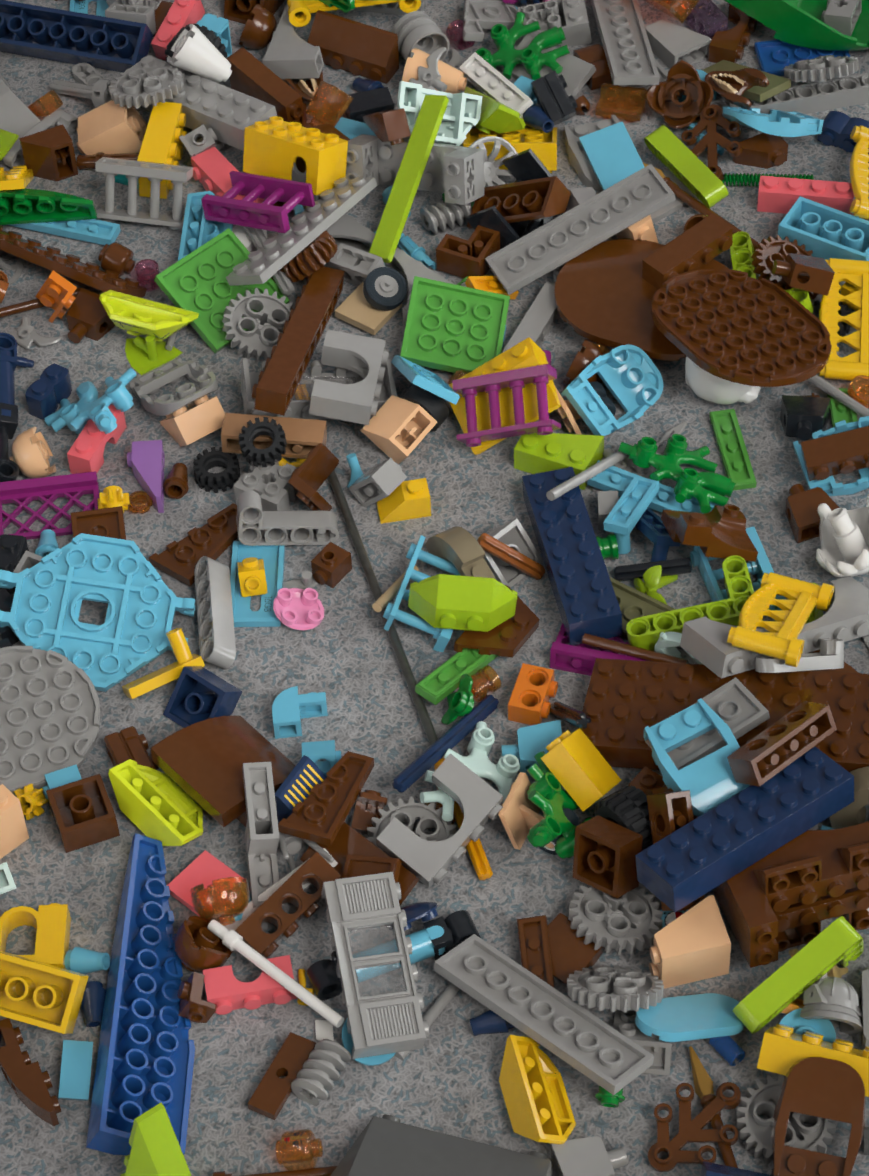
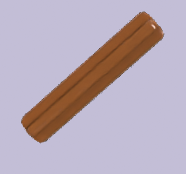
(511, 556)

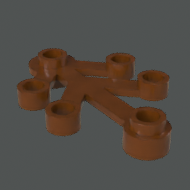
(712, 137)
(692, 1130)

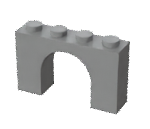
(356, 400)
(431, 858)

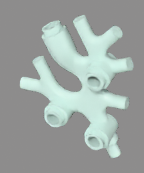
(478, 748)

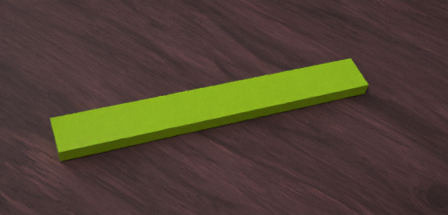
(408, 177)

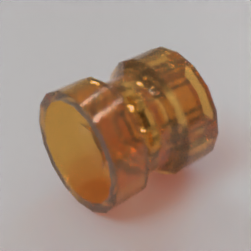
(485, 682)

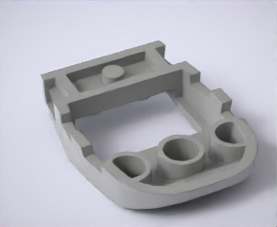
(578, 159)
(170, 373)

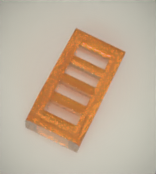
(46, 104)

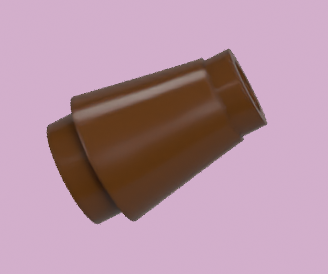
(177, 481)

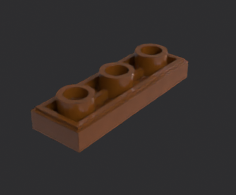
(274, 1091)

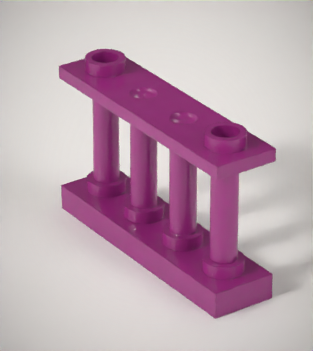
(253, 214)
(492, 384)

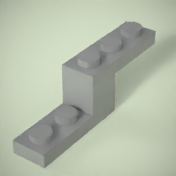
(261, 828)

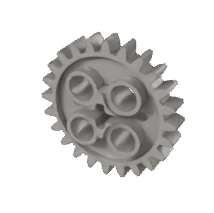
(821, 68)
(146, 85)
(259, 323)
(408, 813)
(615, 921)
(615, 988)
(760, 1131)

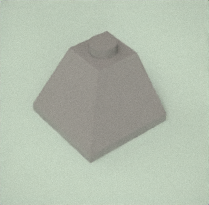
(514, 536)

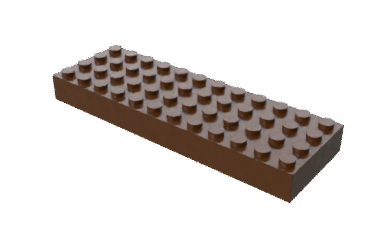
(639, 694)

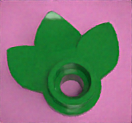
(461, 701)

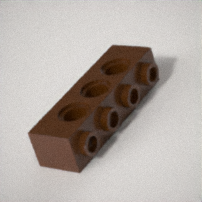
(782, 743)
(667, 814)
(313, 871)

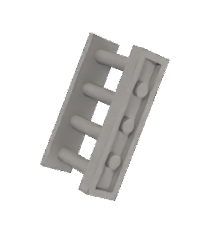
(155, 173)

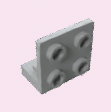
(625, 1024)

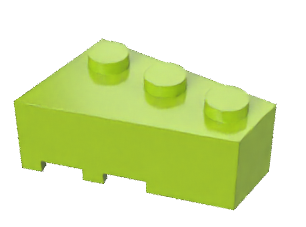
(558, 451)

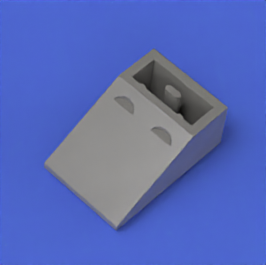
(567, 14)

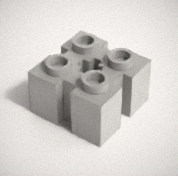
(270, 484)

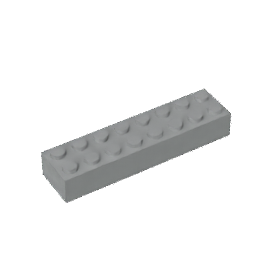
(215, 106)

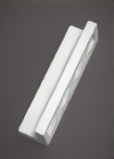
(494, 84)

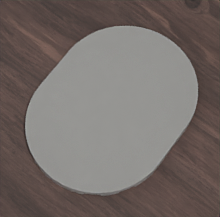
(45, 715)

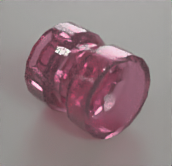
(455, 33)
(146, 272)

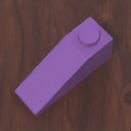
(148, 469)

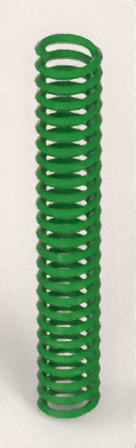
(756, 178)

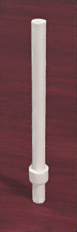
(234, 941)

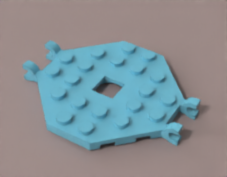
(97, 570)

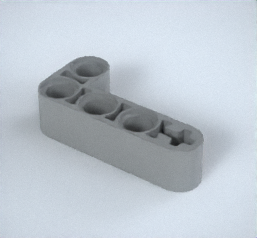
(282, 527)

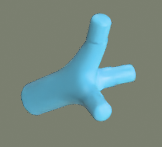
(355, 468)

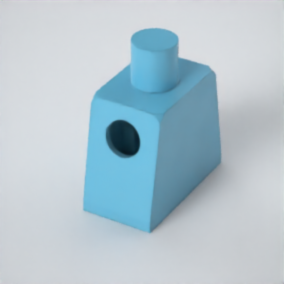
(532, 741)

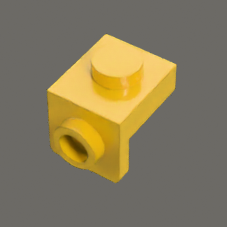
(252, 577)

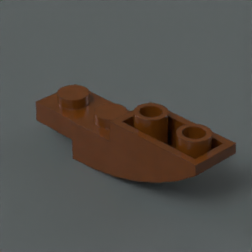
(26, 1077)

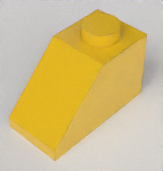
(406, 502)

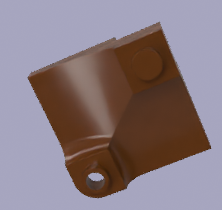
(717, 532)

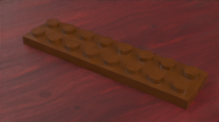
(68, 265)

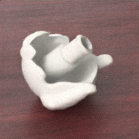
(717, 389)
(844, 540)

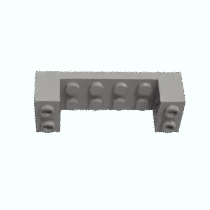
(449, 169)

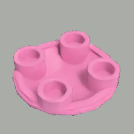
(298, 608)

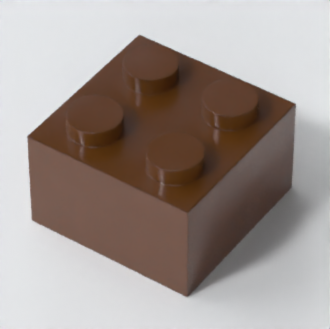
(83, 813)
(606, 856)

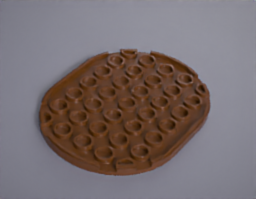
(609, 299)
(741, 328)

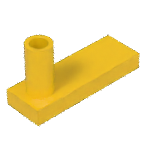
(169, 672)

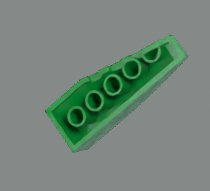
(39, 206)

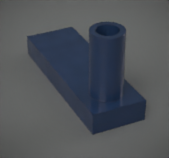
(654, 529)

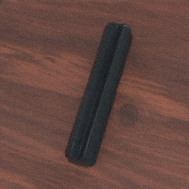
(669, 567)
(570, 715)

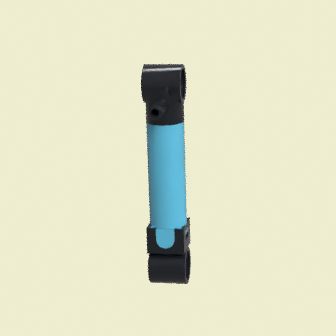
(433, 941)

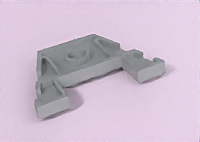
(483, 15)

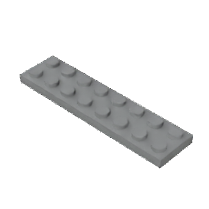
(625, 42)
(580, 229)
(303, 230)
(544, 1014)

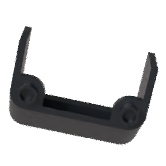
(523, 167)

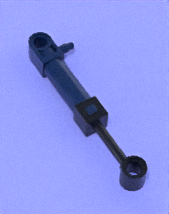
(8, 410)

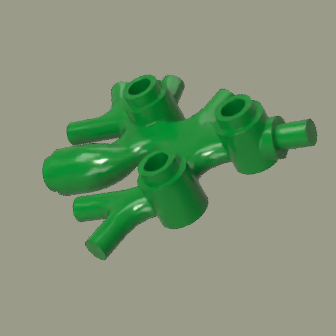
(530, 56)
(689, 483)
(551, 799)

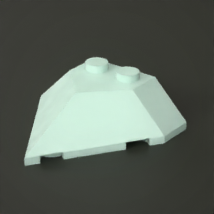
(459, 117)

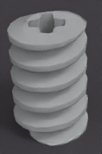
(444, 214)
(320, 1071)

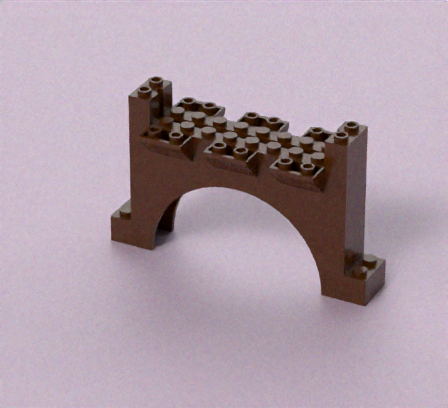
(796, 887)

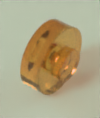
(859, 390)

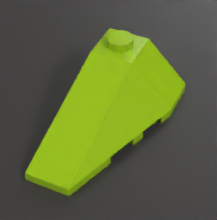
(154, 1147)

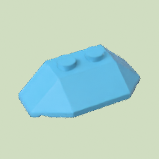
(196, 228)

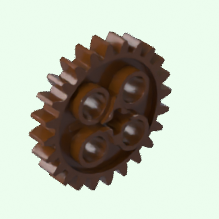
(776, 249)

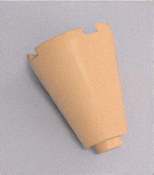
(449, 75)

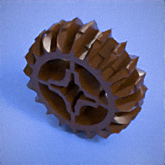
(311, 258)

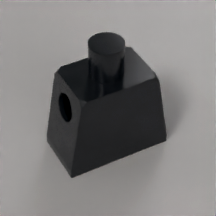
(804, 415)

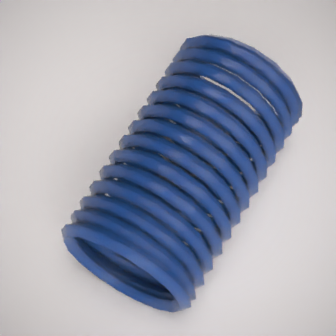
(734, 1049)

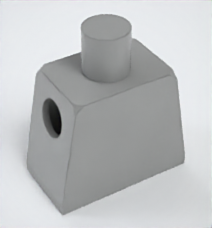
(586, 1158)

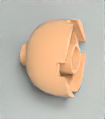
(32, 454)

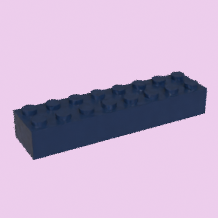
(72, 36)
(572, 558)
(744, 829)

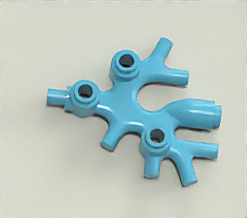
(90, 407)

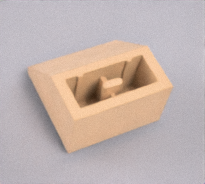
(194, 421)
(398, 427)

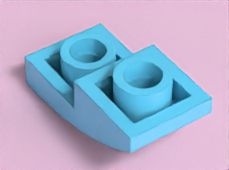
(75, 1070)

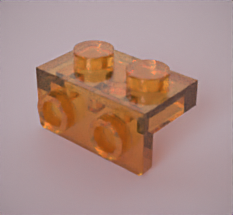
(624, 102)

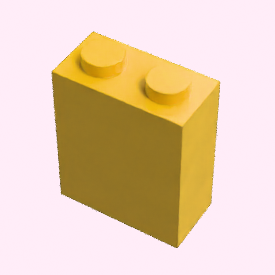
(580, 768)

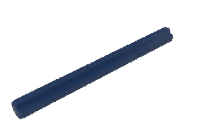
(446, 741)

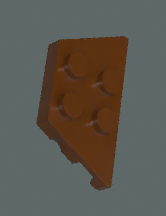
(505, 638)

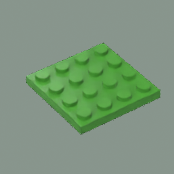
(201, 285)
(453, 326)

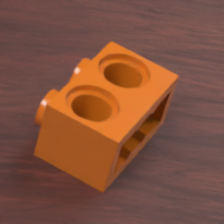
(531, 695)

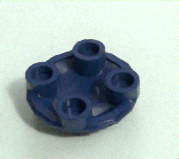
(422, 910)

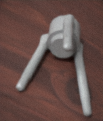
(291, 845)

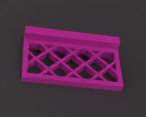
(25, 491)
(580, 657)

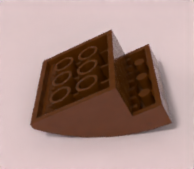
(209, 762)

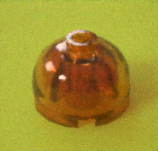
(221, 899)

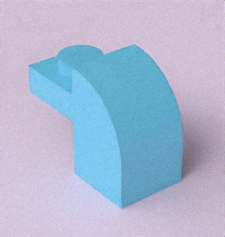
(291, 708)

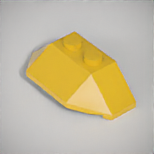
(534, 1093)

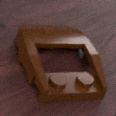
(825, 1091)

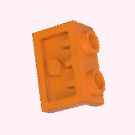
(57, 294)

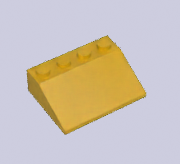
(541, 143)
(521, 355)

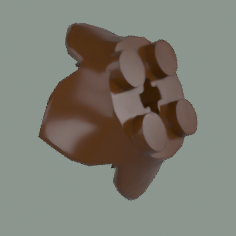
(680, 81)

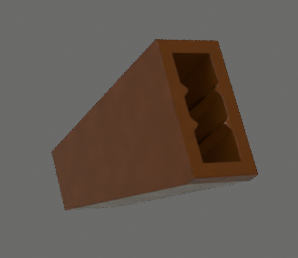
(258, 81)

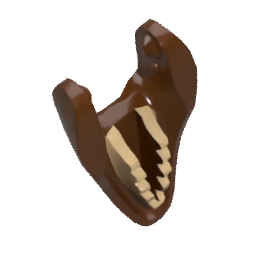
(734, 83)
(306, 88)

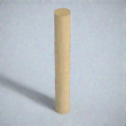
(389, 594)

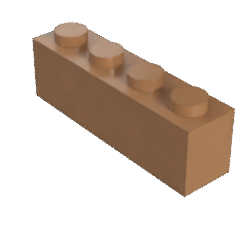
(299, 433)

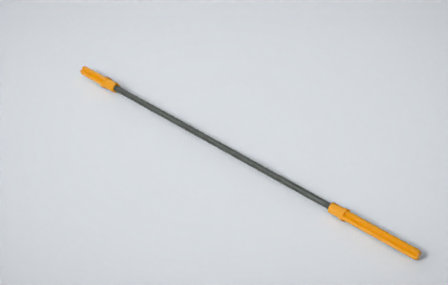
(474, 849)

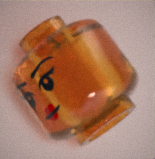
(298, 1150)

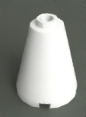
(199, 56)

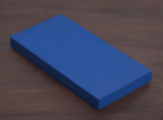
(776, 54)

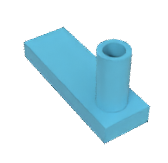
(629, 510)

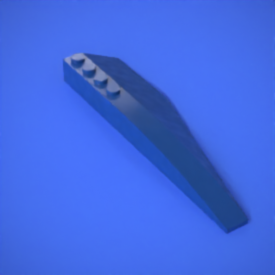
(142, 1039)

